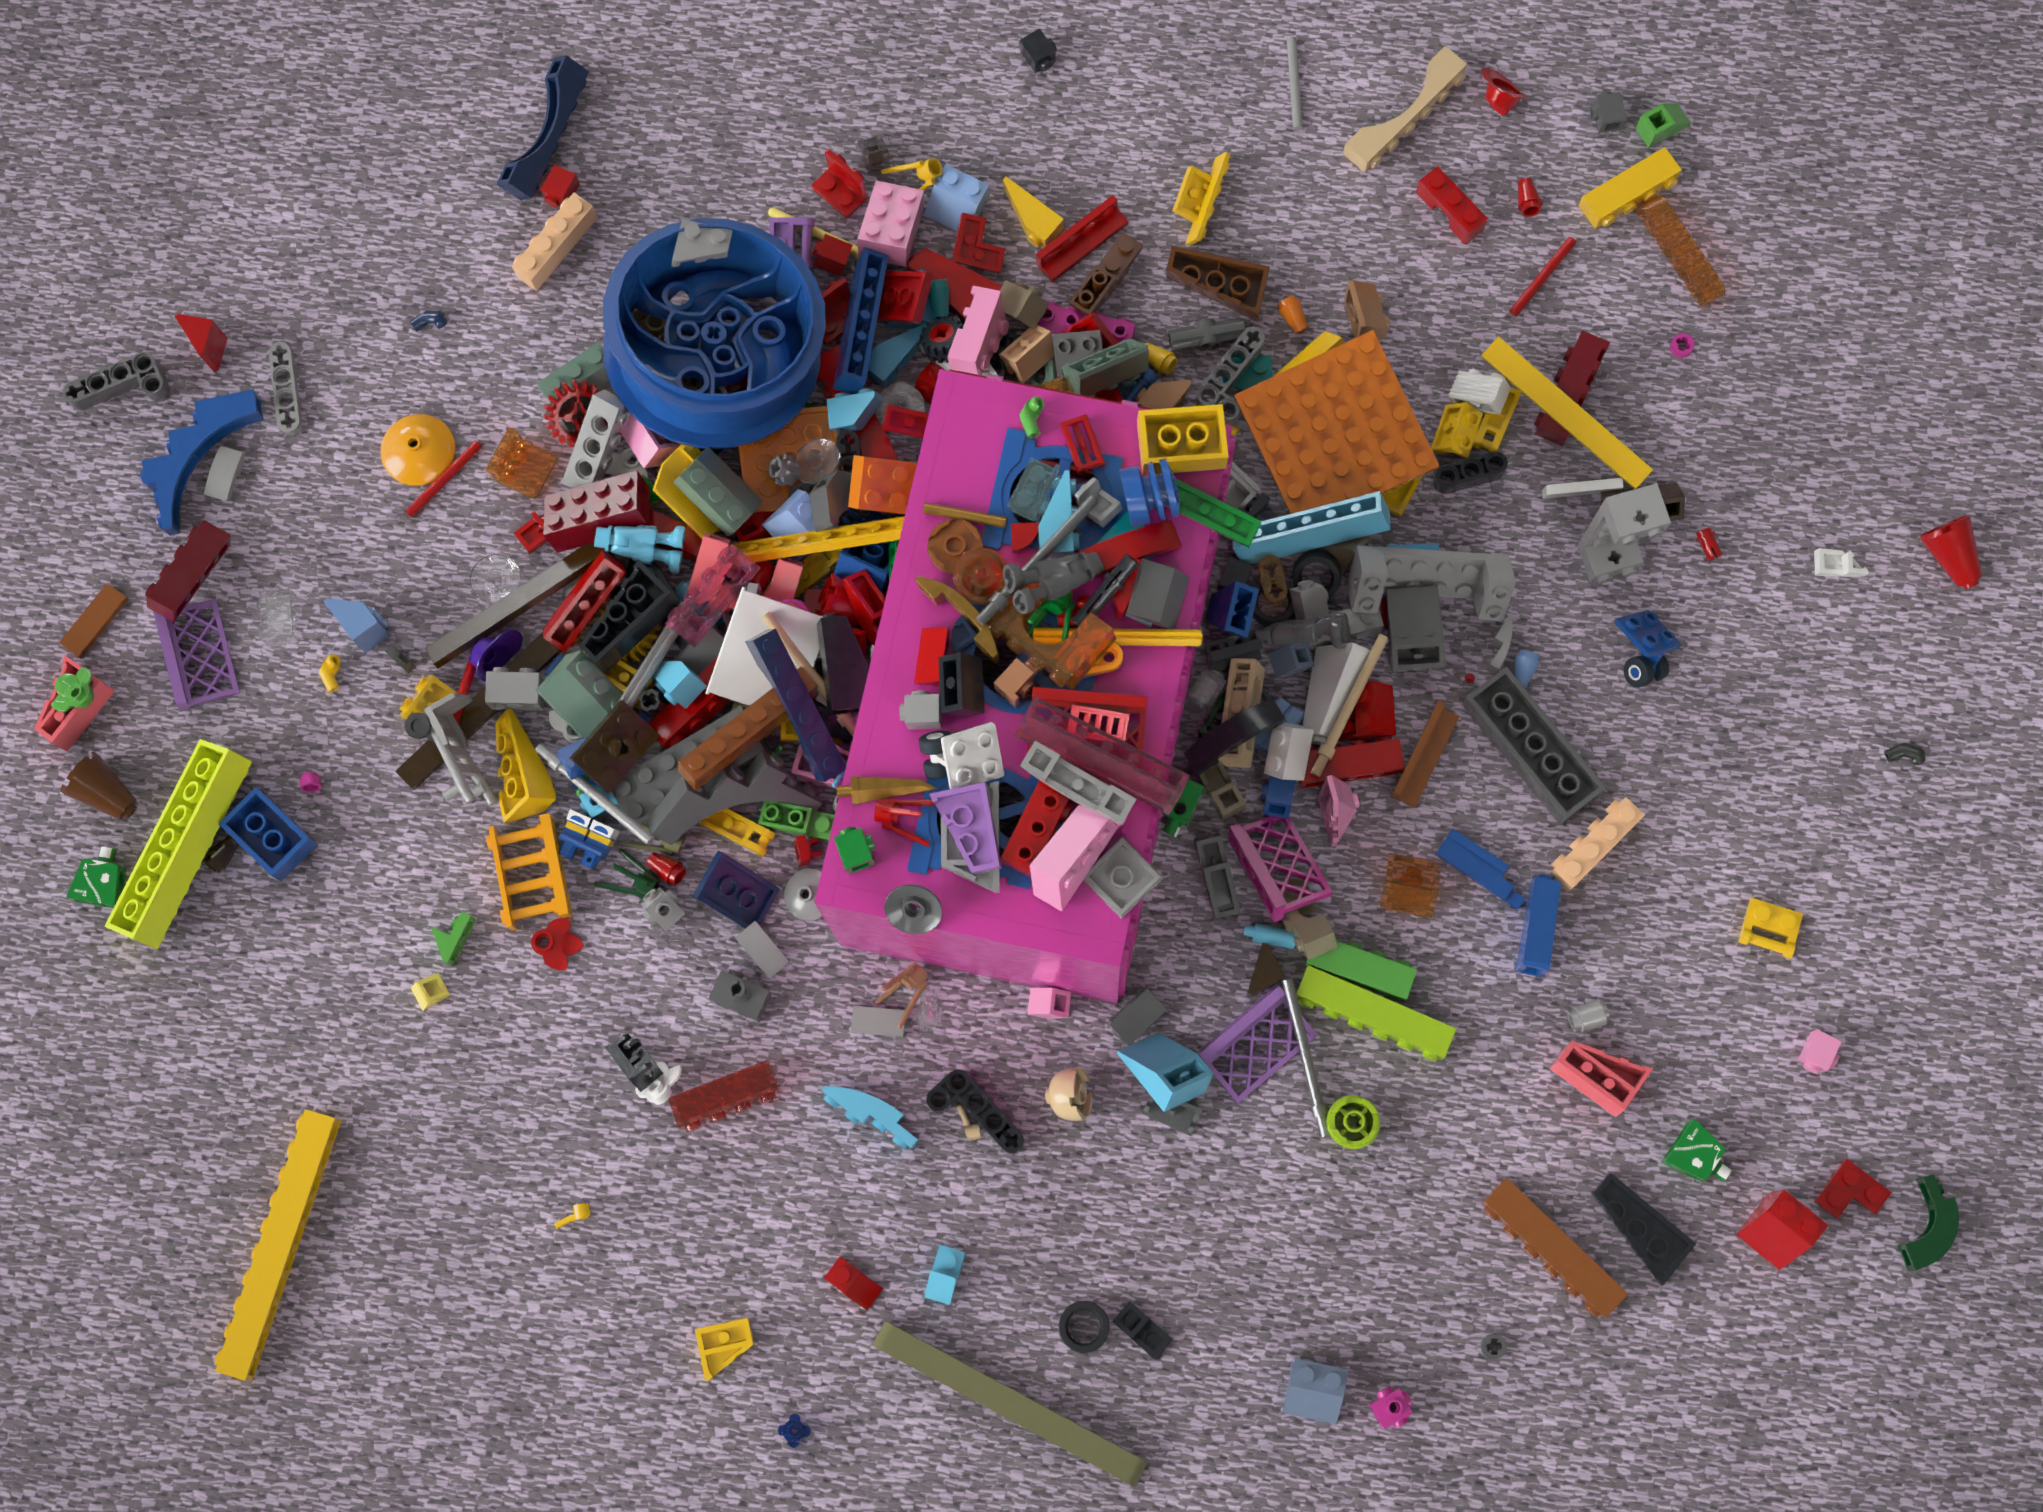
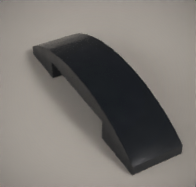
(1233, 733)

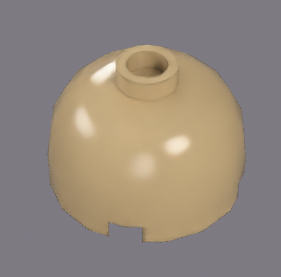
(1068, 1094)

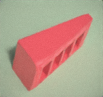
(1123, 719)

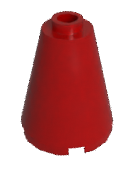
(1955, 551)
(834, 599)

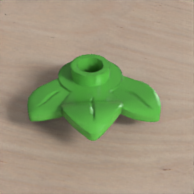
(73, 690)

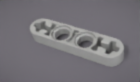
(287, 388)

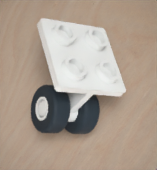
(964, 756)

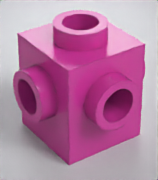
(1381, 1409)

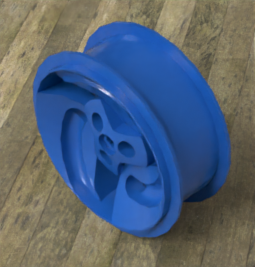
(650, 372)

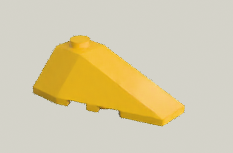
(526, 780)

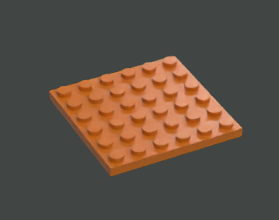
(1337, 427)

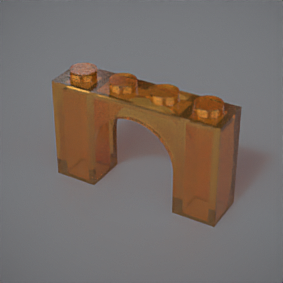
(1064, 660)

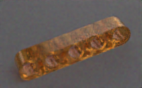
(1682, 250)

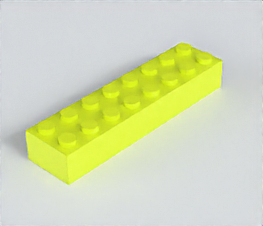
(178, 844)

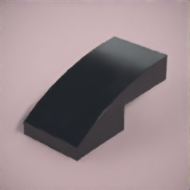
(1142, 1330)

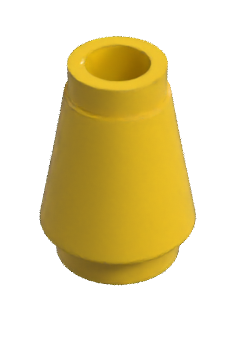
(1161, 359)

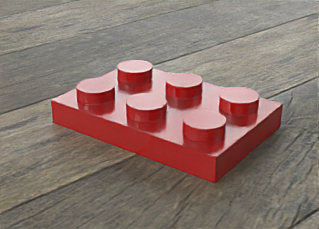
(904, 296)

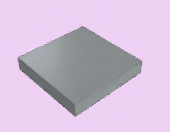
(1122, 877)

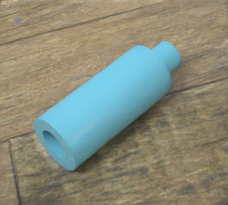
(1270, 935)

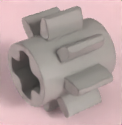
(784, 470)

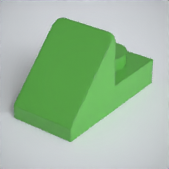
(451, 945)

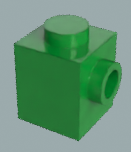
(855, 849)

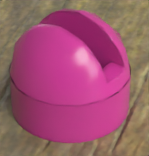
(310, 782)

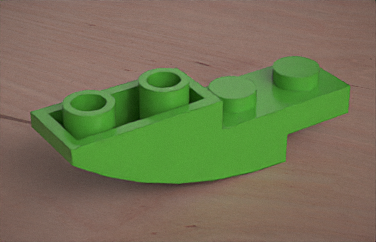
(796, 820)

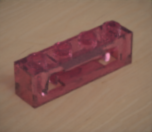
(735, 566)

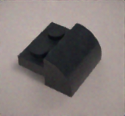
(1221, 651)

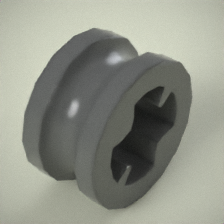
(1499, 1352)

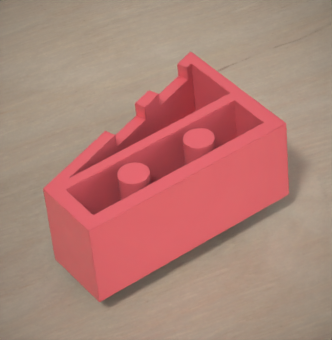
(67, 726)
(1599, 1076)

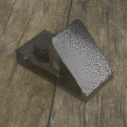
(874, 154)

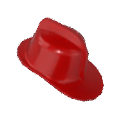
(1501, 92)

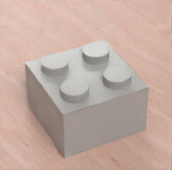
(513, 689)

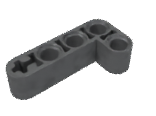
(1232, 372)
(79, 397)

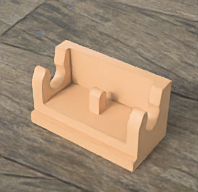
(1028, 353)

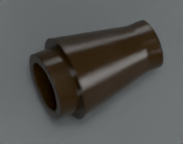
(221, 854)

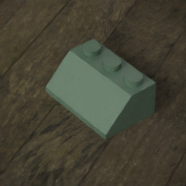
(585, 366)
(1107, 368)
(718, 492)
(579, 693)

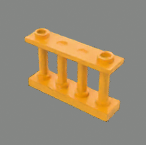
(555, 879)

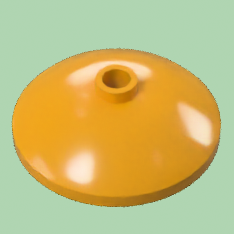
(423, 462)

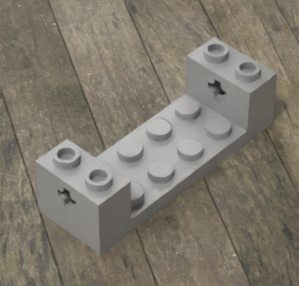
(1617, 531)
(1464, 575)

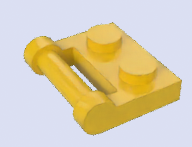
(1774, 920)

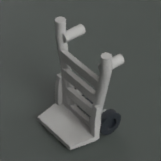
(441, 727)

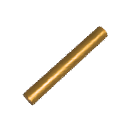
(967, 515)

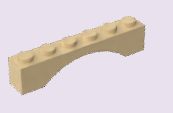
(1371, 142)

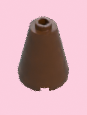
(99, 787)

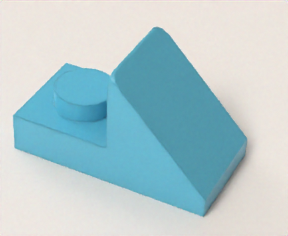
(944, 1274)

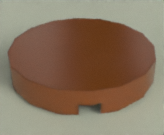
(950, 541)

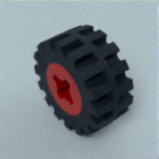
(939, 337)

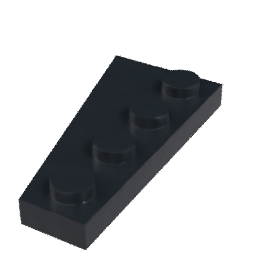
(1648, 1232)

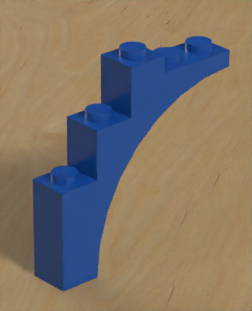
(188, 445)

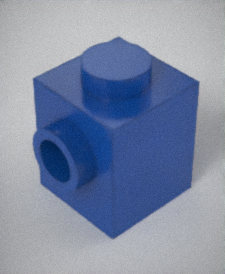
(1278, 797)

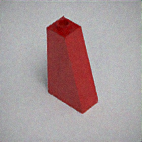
(958, 277)

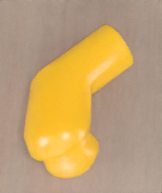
(328, 672)

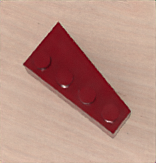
(1574, 381)

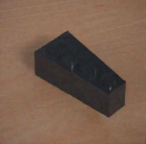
(628, 618)

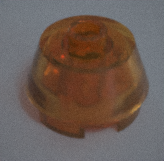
(979, 575)

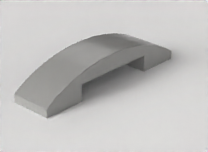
(1077, 784)

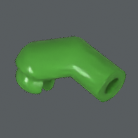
(1029, 415)

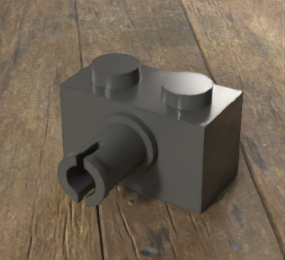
(740, 995)

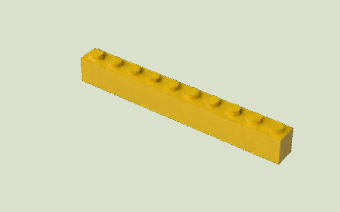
(277, 1246)

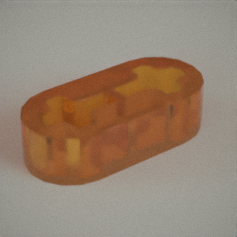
(1278, 579)

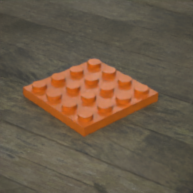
(757, 456)

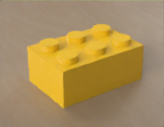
(1185, 436)

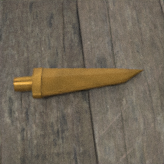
(875, 788)

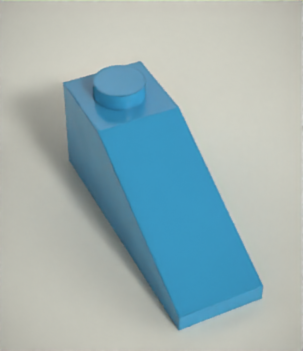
(893, 355)

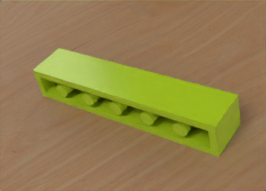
(1375, 1013)

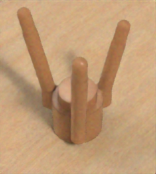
(912, 977)

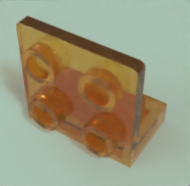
(520, 465)

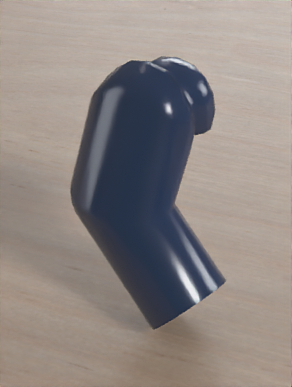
(427, 317)

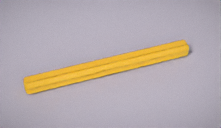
(1137, 637)

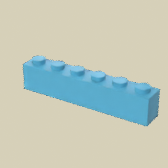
(1317, 528)

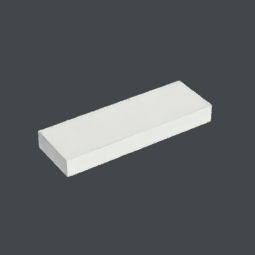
(1581, 488)

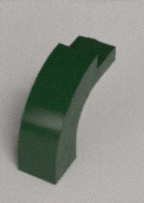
(1940, 1230)

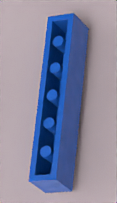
(860, 321)

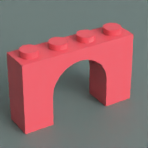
(783, 583)

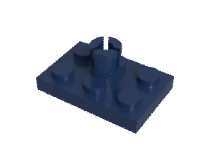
(735, 891)

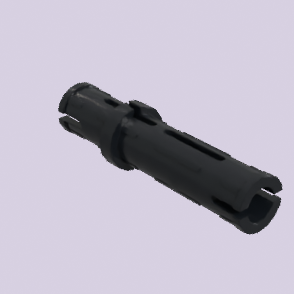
(1126, 566)

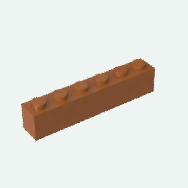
(737, 736)
(1554, 1248)

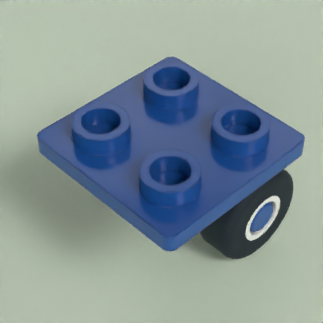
(1653, 641)

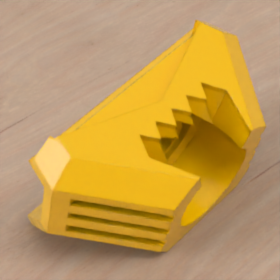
(675, 498)

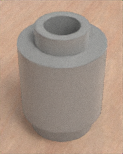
(1588, 1016)

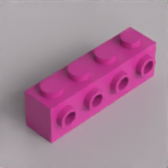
(1059, 318)

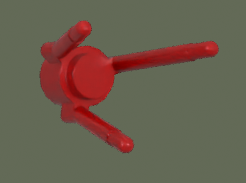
(890, 811)

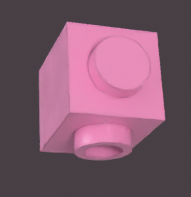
(1049, 1003)
(1820, 1052)

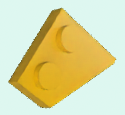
(722, 1344)

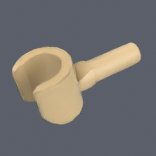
(972, 1131)

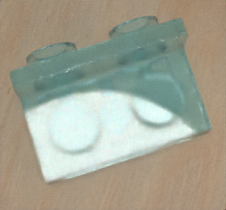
(1034, 489)

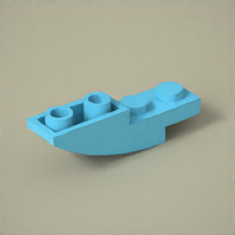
(863, 1106)

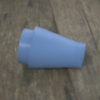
(1525, 666)

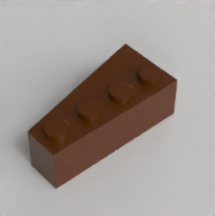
(1222, 279)

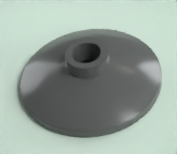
(910, 917)

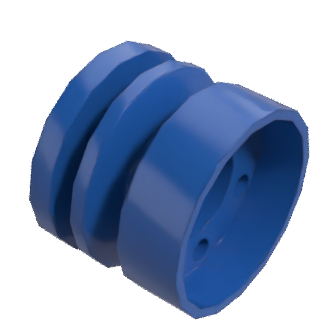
(1149, 492)

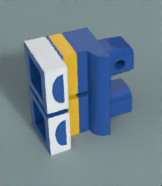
(588, 835)

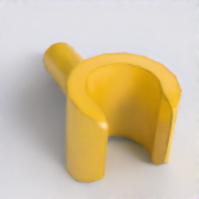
(581, 1212)

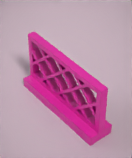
(1257, 867)

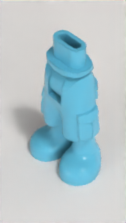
(640, 544)

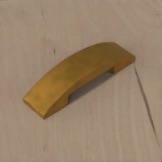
(938, 592)

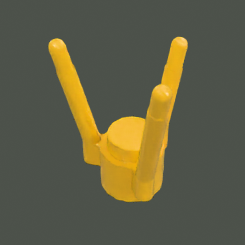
(926, 170)

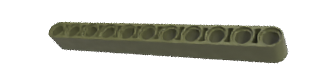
(1010, 1404)

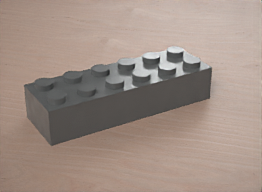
(1533, 745)
(650, 782)

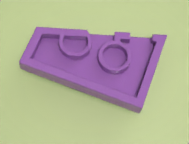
(971, 823)

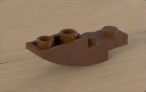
(1107, 275)

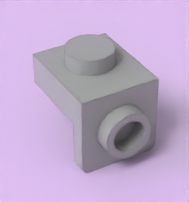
(1107, 505)

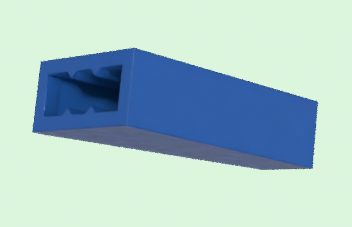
(1539, 926)

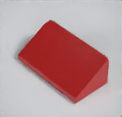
(932, 645)

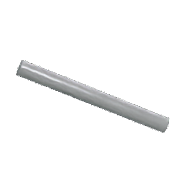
(1294, 83)

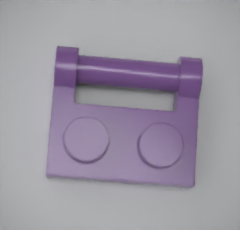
(786, 230)

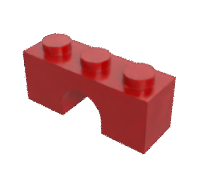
(1464, 216)

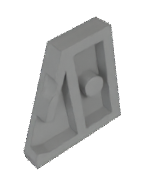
(700, 243)

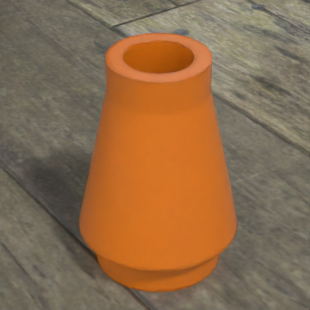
(1293, 313)

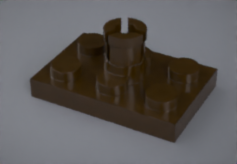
(614, 746)

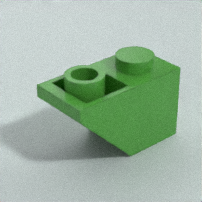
(1661, 123)

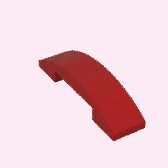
(1138, 543)

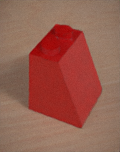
(1781, 1228)

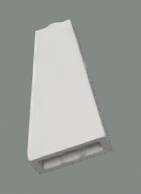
(1330, 686)

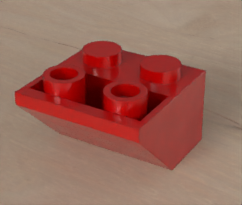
(1372, 714)

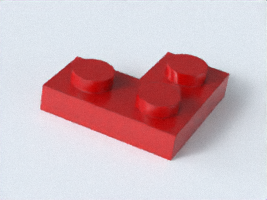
(969, 247)
(1851, 1183)

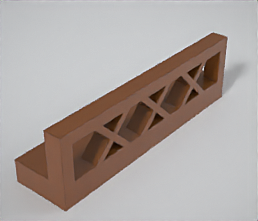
(1425, 755)

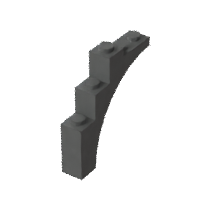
(761, 781)

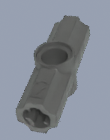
(1205, 334)

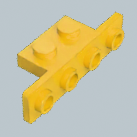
(1198, 196)

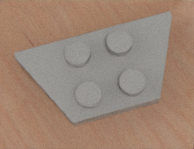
(953, 860)

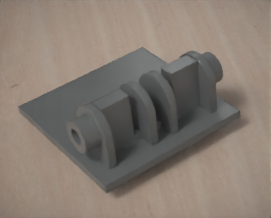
(1075, 346)

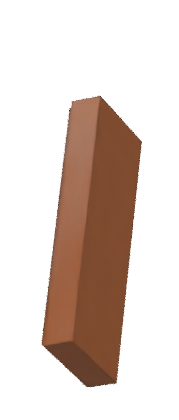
(93, 620)

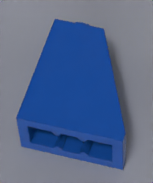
(1233, 608)

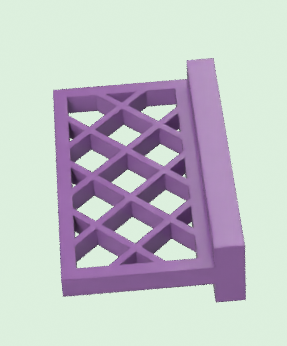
(176, 664)
(1238, 1028)

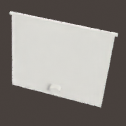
(735, 670)

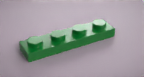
(1216, 514)

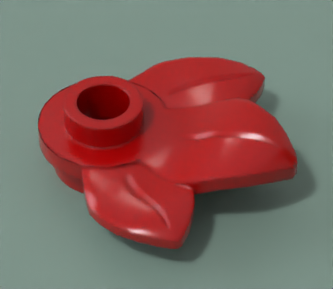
(560, 944)

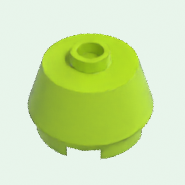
(1353, 1122)

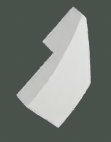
(1837, 563)

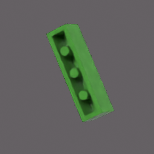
(1367, 969)

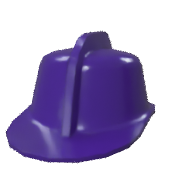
(495, 652)

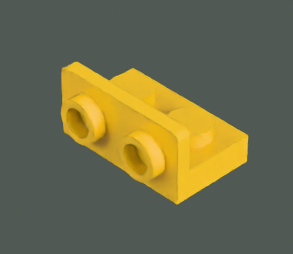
(1457, 429)
(428, 692)

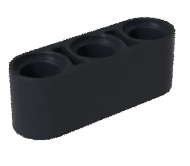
(1478, 464)

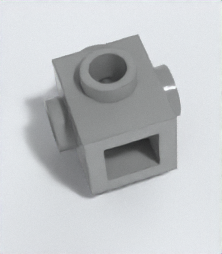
(664, 916)

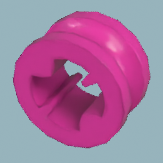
(1674, 346)

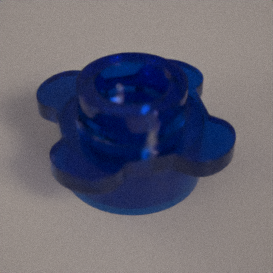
(786, 1430)

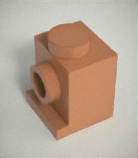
(1016, 681)

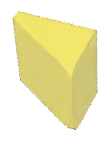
(430, 991)

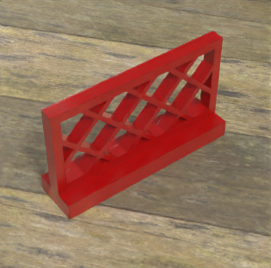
(1098, 700)

